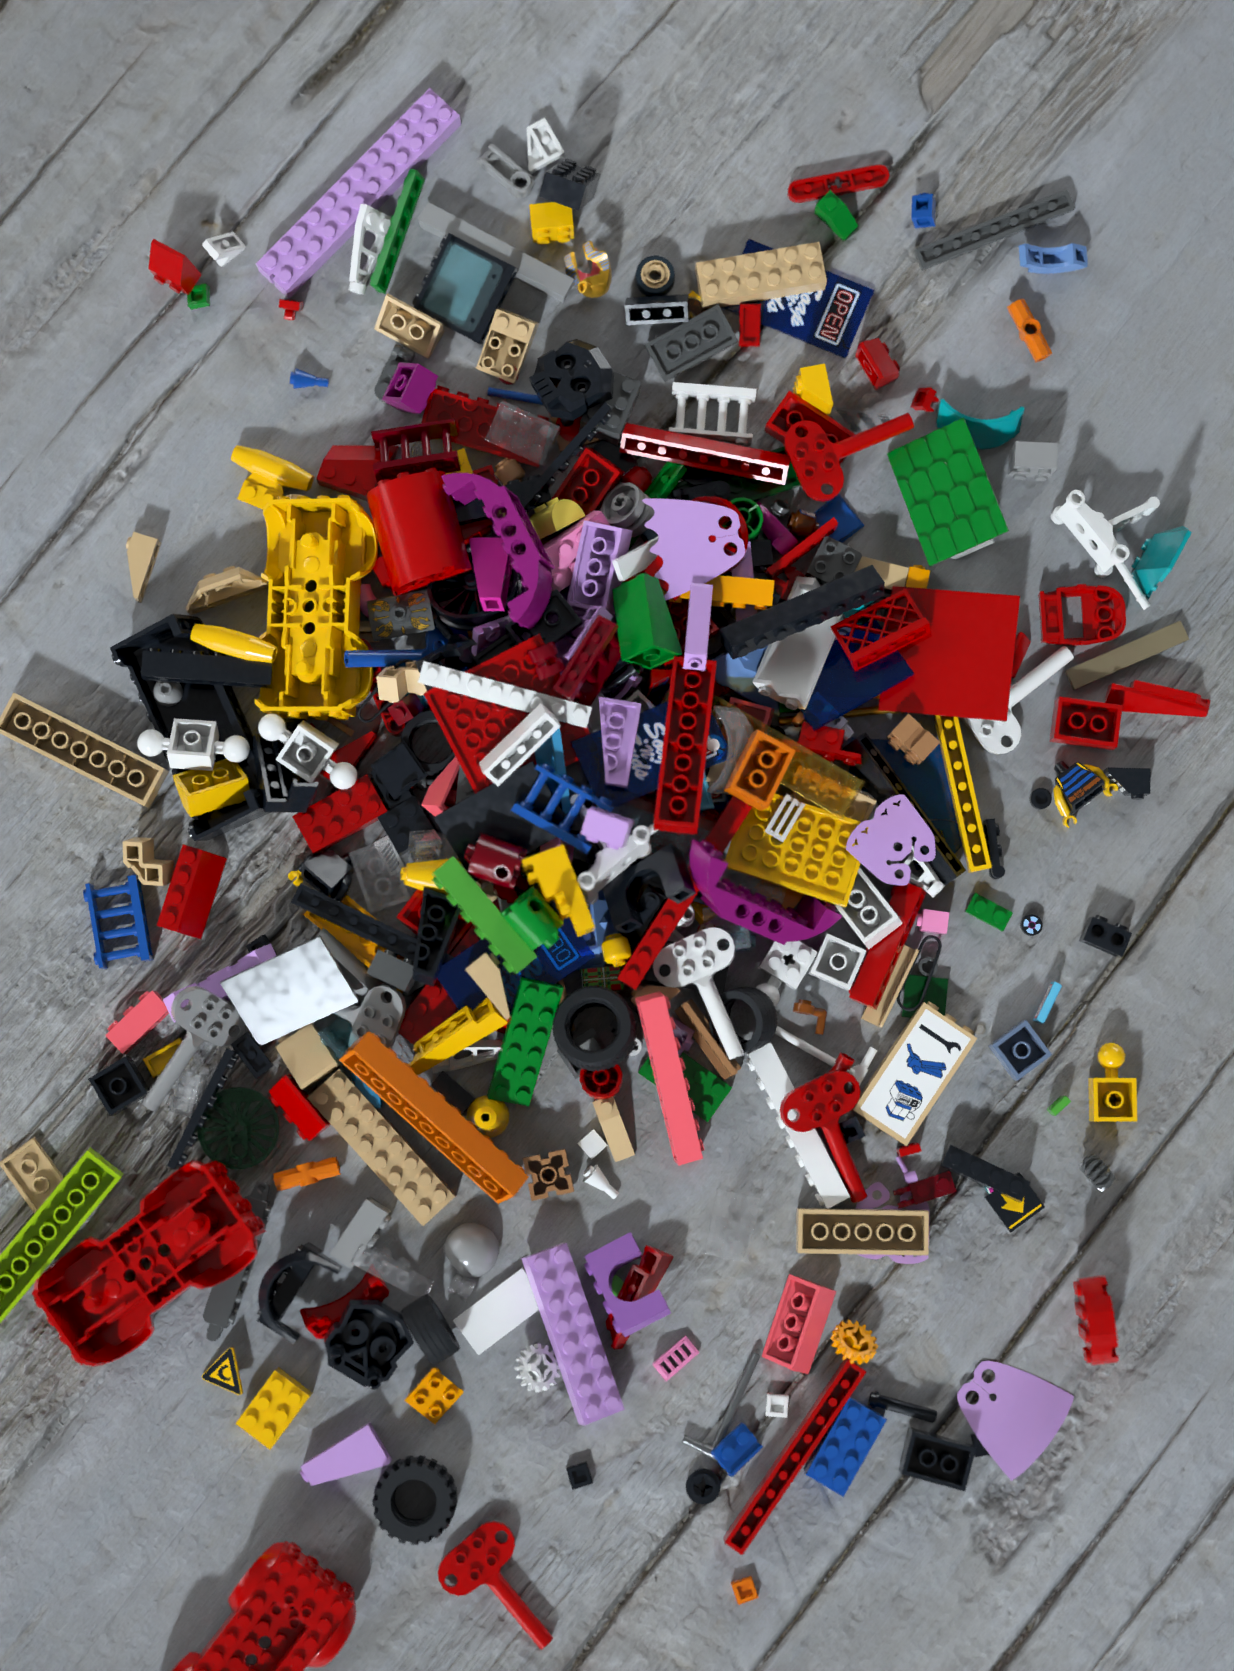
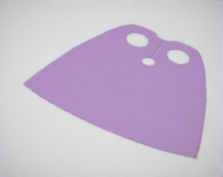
(1020, 1420)

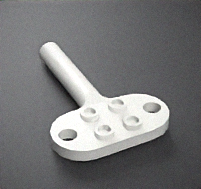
(991, 731)
(696, 961)

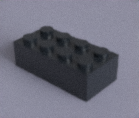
(570, 184)

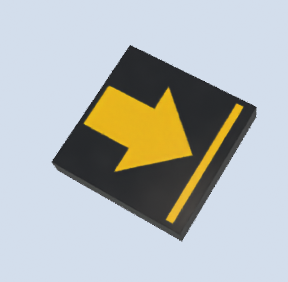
(1012, 1212)

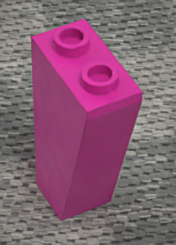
(492, 572)

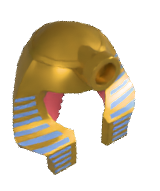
(599, 280)

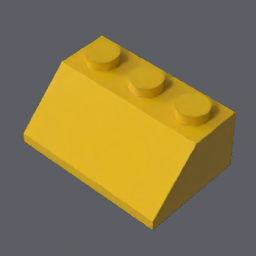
(814, 387)
(211, 790)

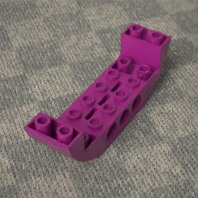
(519, 541)
(753, 910)

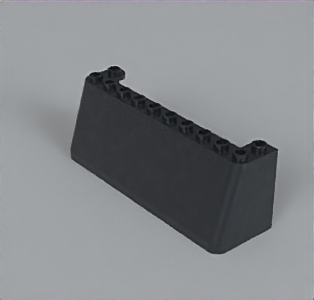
(197, 703)

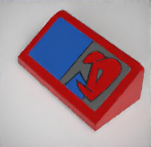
(657, 681)

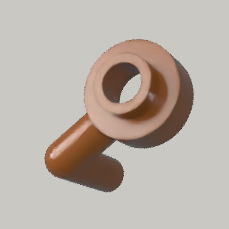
(806, 1008)

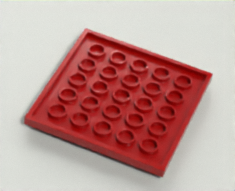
(478, 726)

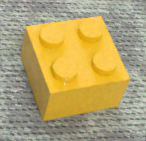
(551, 223)

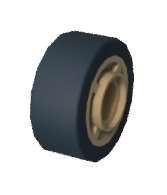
(655, 265)

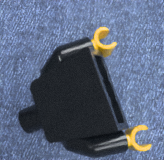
(326, 873)

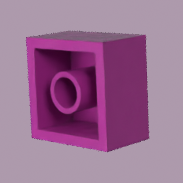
(410, 388)

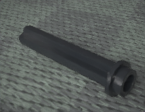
(902, 1407)

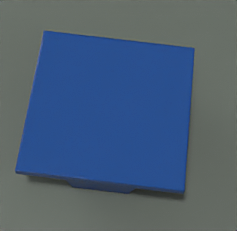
(847, 520)

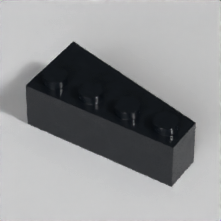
(435, 934)

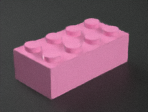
(564, 550)

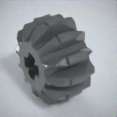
(1097, 1172)

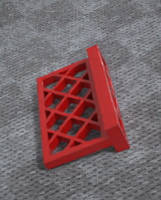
(892, 641)

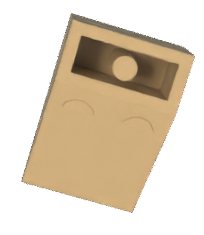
(507, 344)

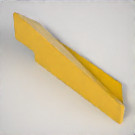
(456, 1034)

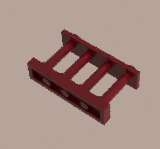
(446, 461)
(591, 663)

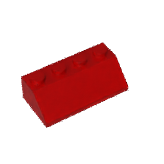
(795, 409)
(192, 891)

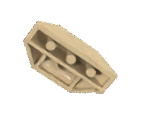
(223, 588)

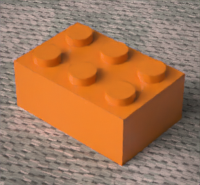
(759, 770)

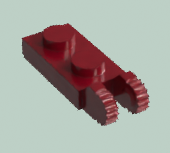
(927, 1189)

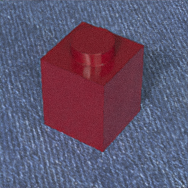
(406, 708)

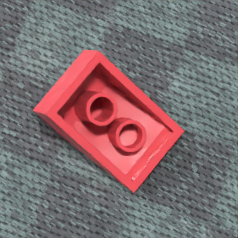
(443, 790)

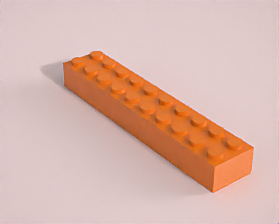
(434, 1117)

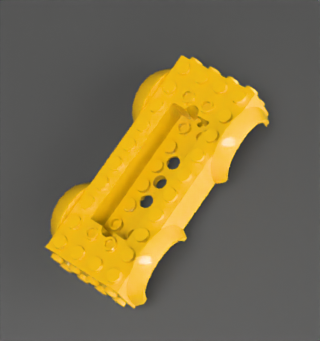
(335, 547)

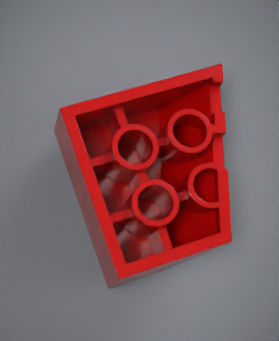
(351, 469)

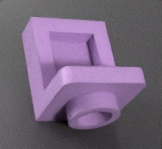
(684, 1036)

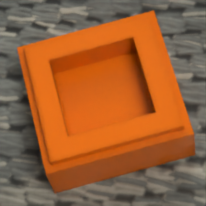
(744, 1590)

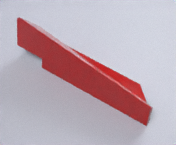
(1156, 699)
(639, 1283)

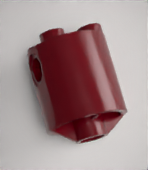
(495, 861)

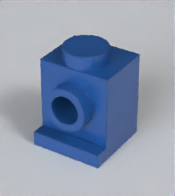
(923, 210)

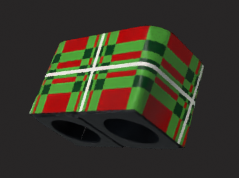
(602, 977)

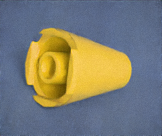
(420, 874)
(495, 1109)

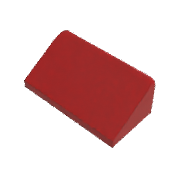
(1021, 647)

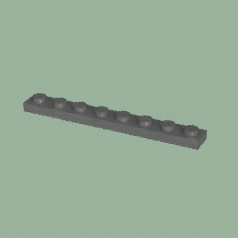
(994, 229)

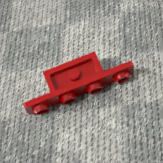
(827, 743)

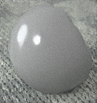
(471, 1249)

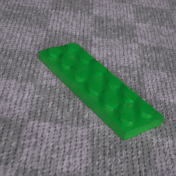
(525, 1041)

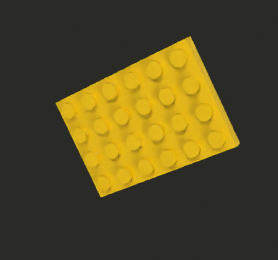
(808, 860)

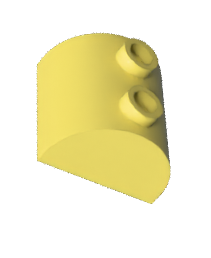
(555, 516)

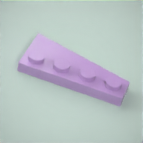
(619, 733)

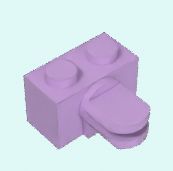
(607, 828)

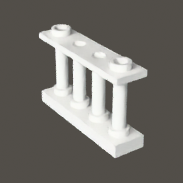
(723, 395)

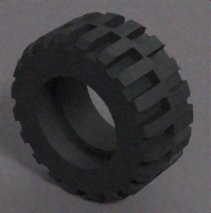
(401, 1526)

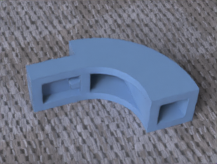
(1053, 260)

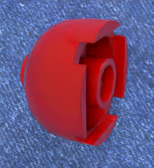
(601, 1083)

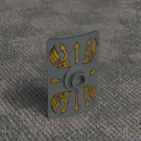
(400, 615)

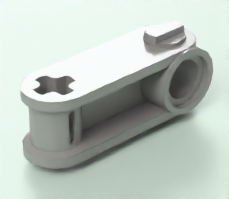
(506, 172)

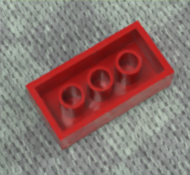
(340, 815)

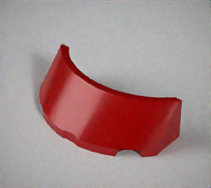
(320, 1318)

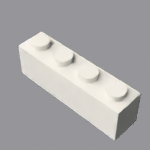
(519, 744)

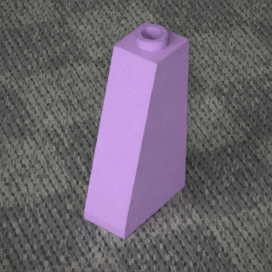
(698, 626)
(349, 1456)

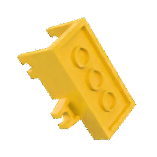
(558, 883)

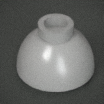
(167, 693)

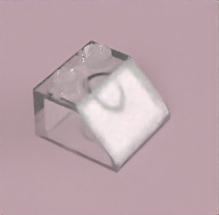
(187, 1093)

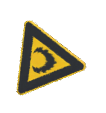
(225, 1372)

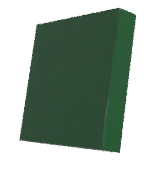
(914, 989)

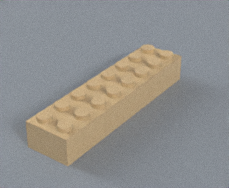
(81, 750)
(382, 1147)

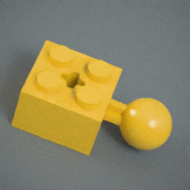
(1111, 1057)

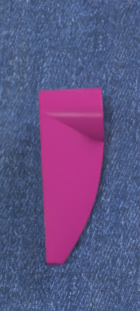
(779, 535)

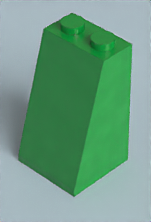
(644, 623)

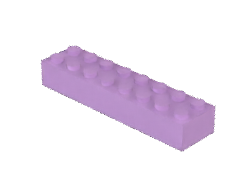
(573, 1334)

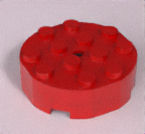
(1097, 1320)

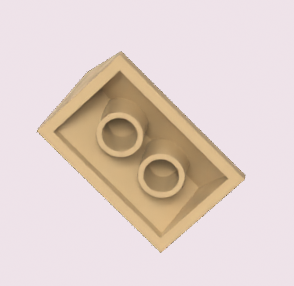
(409, 326)

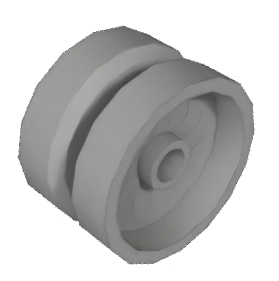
(626, 510)

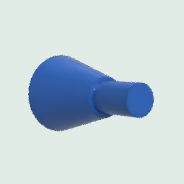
(303, 379)

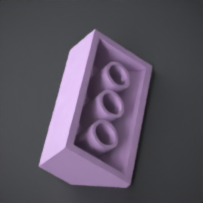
(593, 569)

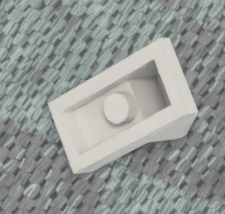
(224, 247)

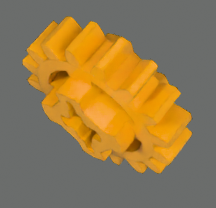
(854, 1342)

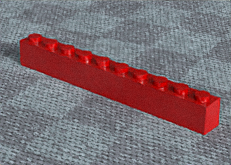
(672, 912)
(793, 1456)

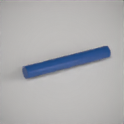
(514, 395)

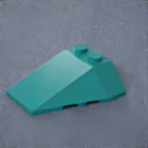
(1158, 558)

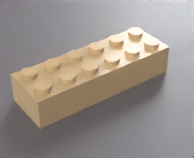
(761, 275)
(862, 1231)

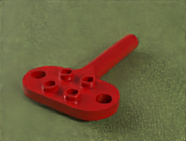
(818, 459)
(821, 1105)
(479, 1562)

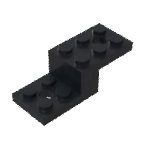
(515, 634)

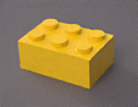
(274, 1408)

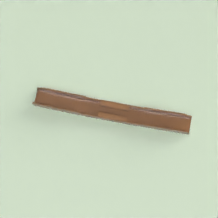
(341, 726)

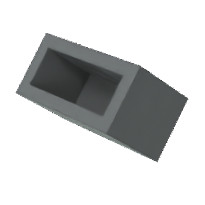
(392, 970)

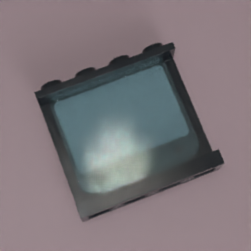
(465, 288)

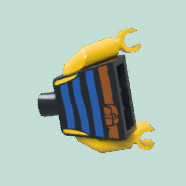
(1077, 787)

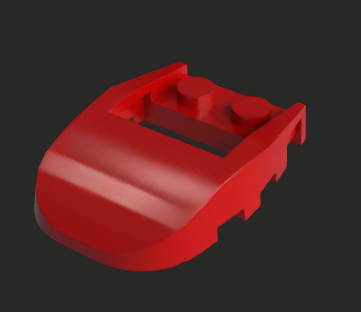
(1101, 614)

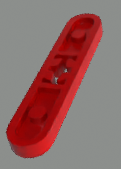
(817, 187)

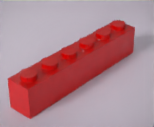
(883, 956)

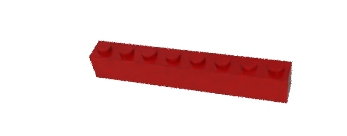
(704, 453)

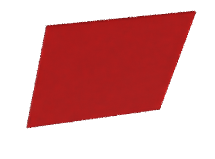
(963, 661)

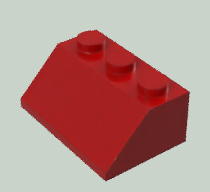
(298, 1108)

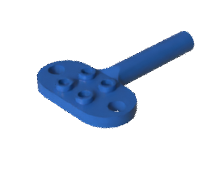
(387, 658)

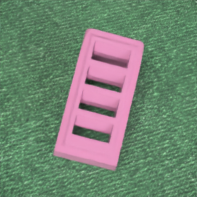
(680, 1364)

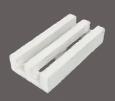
(794, 802)

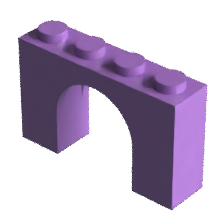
(628, 1315)

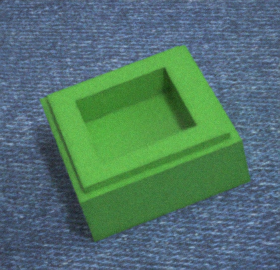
(1058, 1105)

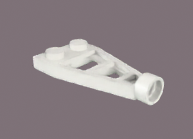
(377, 223)
(925, 879)
(452, 1064)

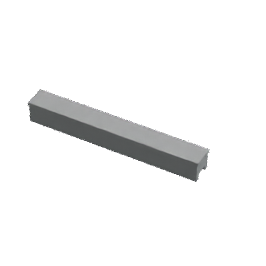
(530, 269)

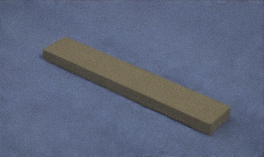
(1126, 655)

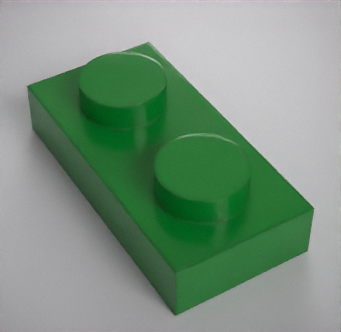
(988, 912)

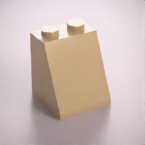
(307, 1056)

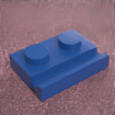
(736, 1449)

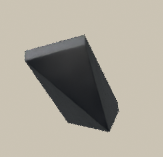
(851, 1130)

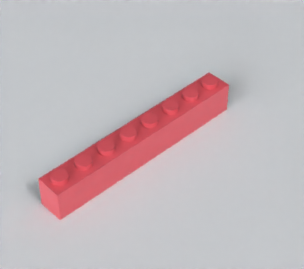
(669, 1077)

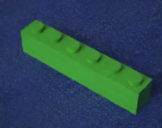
(484, 915)

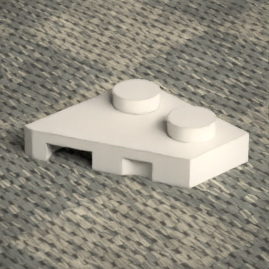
(542, 146)

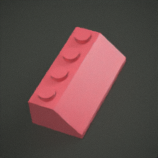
(798, 1324)

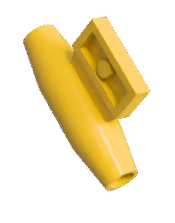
(268, 476)
(234, 643)

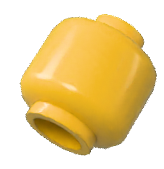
(616, 949)

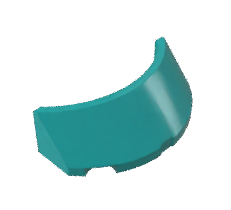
(985, 432)

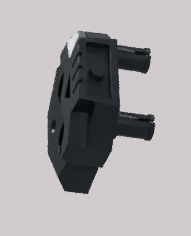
(586, 370)
(377, 1327)

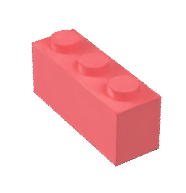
(137, 1022)

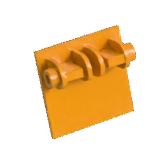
(434, 1395)

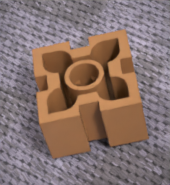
(912, 740)
(537, 1167)

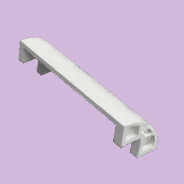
(795, 663)

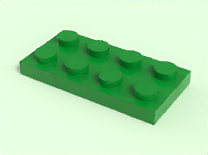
(705, 1087)

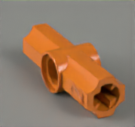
(1035, 342)
(307, 1173)

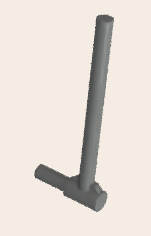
(709, 1446)

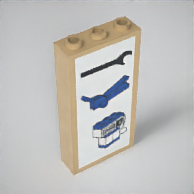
(914, 1072)

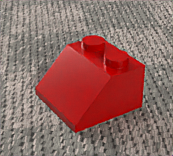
(172, 268)
(877, 363)

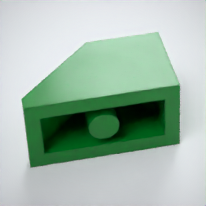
(836, 215)

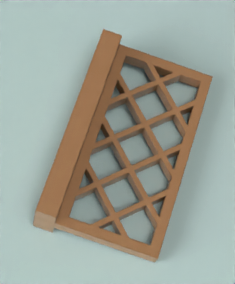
(694, 1019)

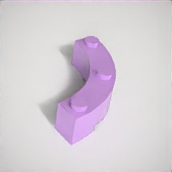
(213, 981)

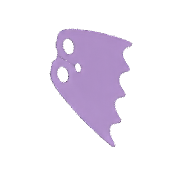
(684, 542)

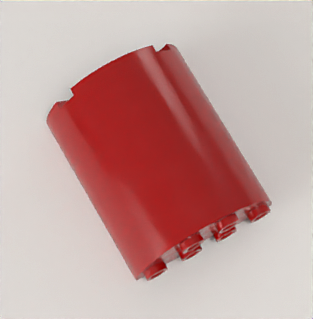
(417, 530)

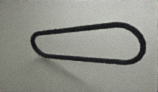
(372, 694)
(929, 977)

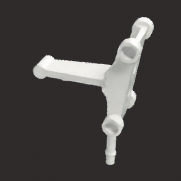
(1097, 536)
(612, 861)

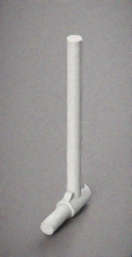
(858, 1071)

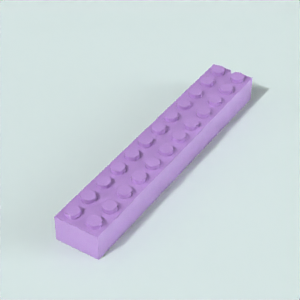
(367, 182)

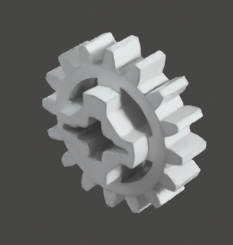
(547, 1364)

